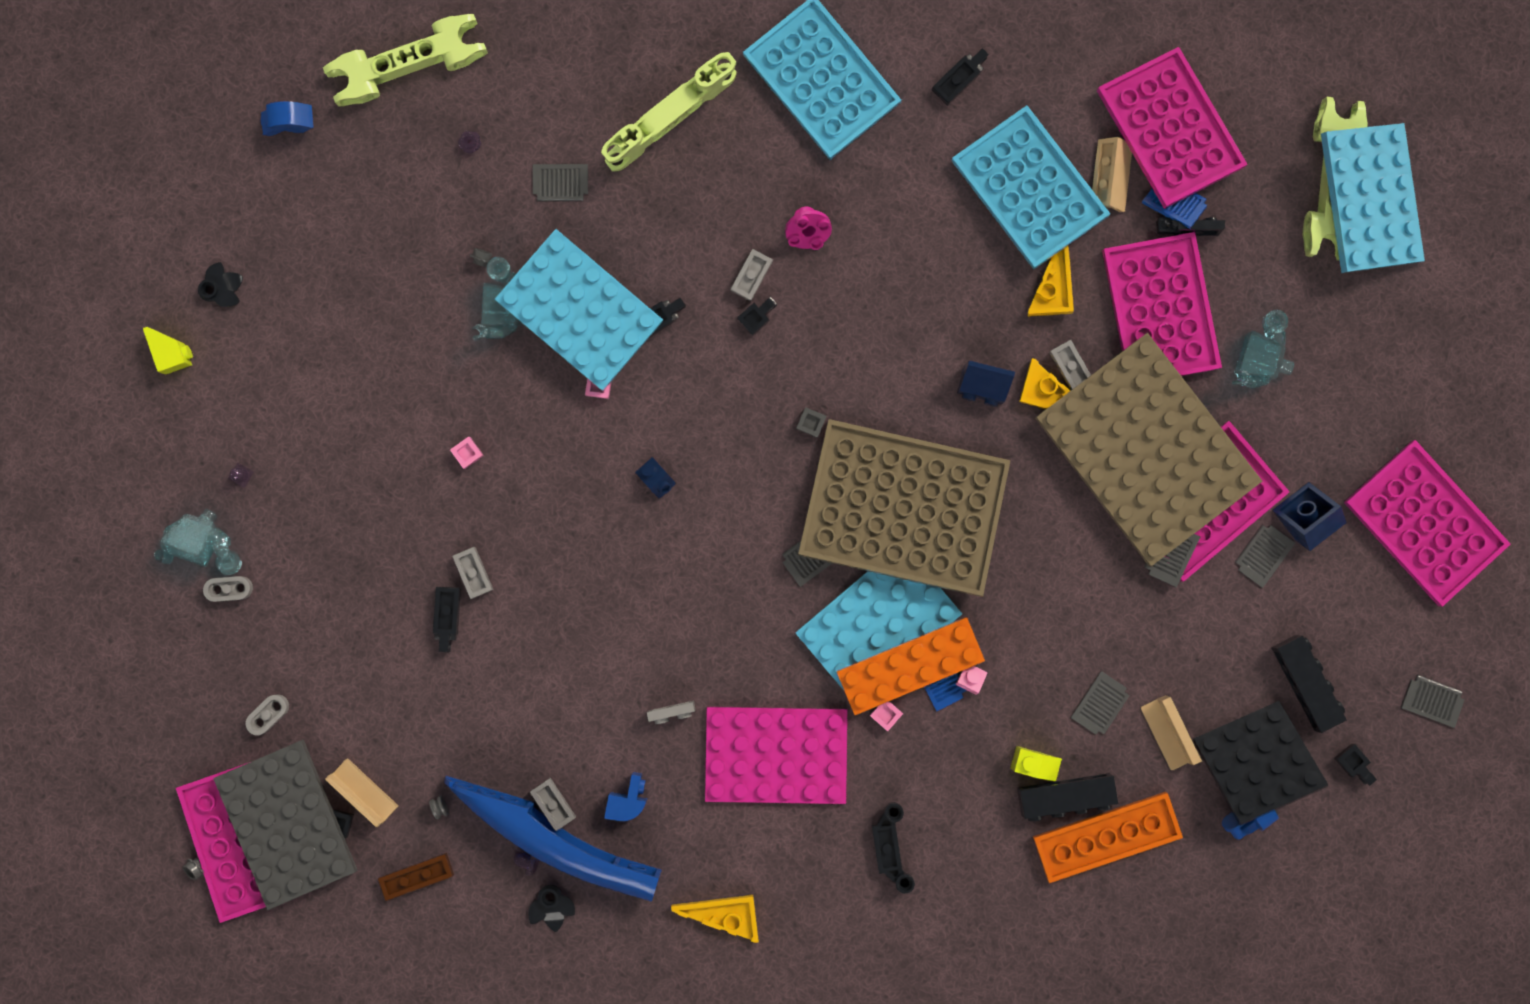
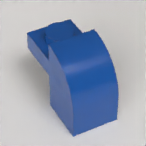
(286, 116)
(627, 807)

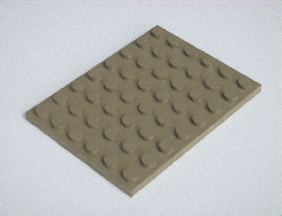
(1148, 449)
(904, 508)

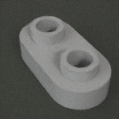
(228, 588)
(267, 714)

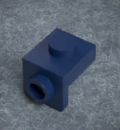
(655, 478)

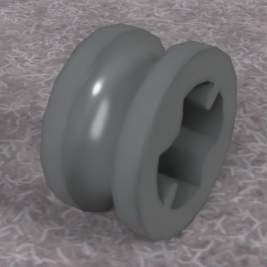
(438, 807)

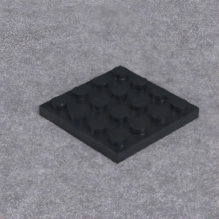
(1260, 763)

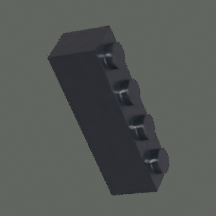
(1309, 683)
(1067, 796)

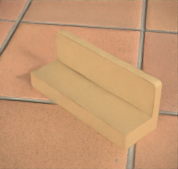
(1112, 172)
(1170, 733)
(362, 793)

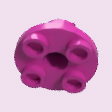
(808, 229)

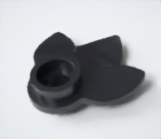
(224, 286)
(551, 911)

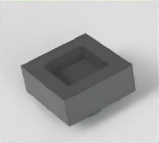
(811, 422)

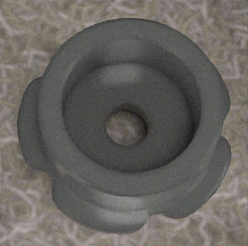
(481, 257)
(193, 869)

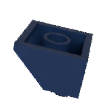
(985, 383)
(1310, 516)

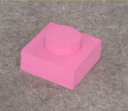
(593, 391)
(466, 452)
(971, 679)
(886, 715)

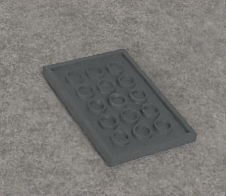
(285, 824)

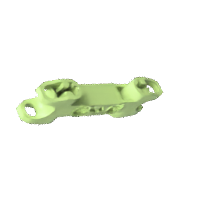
(365, 73)
(704, 86)
(1321, 223)

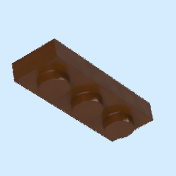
(416, 876)

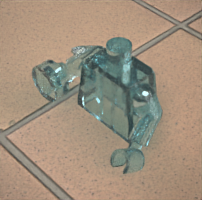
(496, 320)
(1263, 355)
(196, 540)

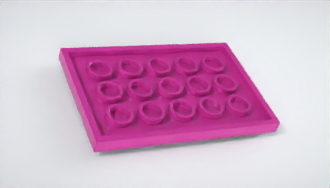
(1171, 127)
(1163, 292)
(1242, 513)
(1427, 523)
(776, 755)
(219, 850)

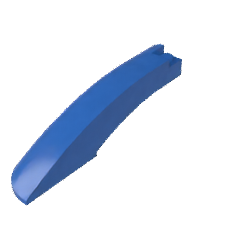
(533, 833)

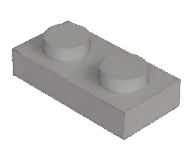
(751, 275)
(1070, 364)
(472, 572)
(680, 710)
(553, 804)

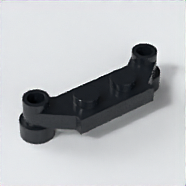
(888, 848)

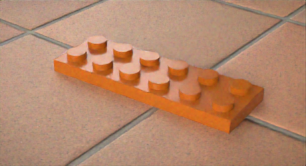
(910, 666)
(1107, 837)

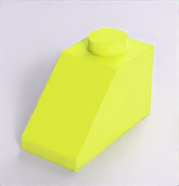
(167, 352)
(1035, 764)

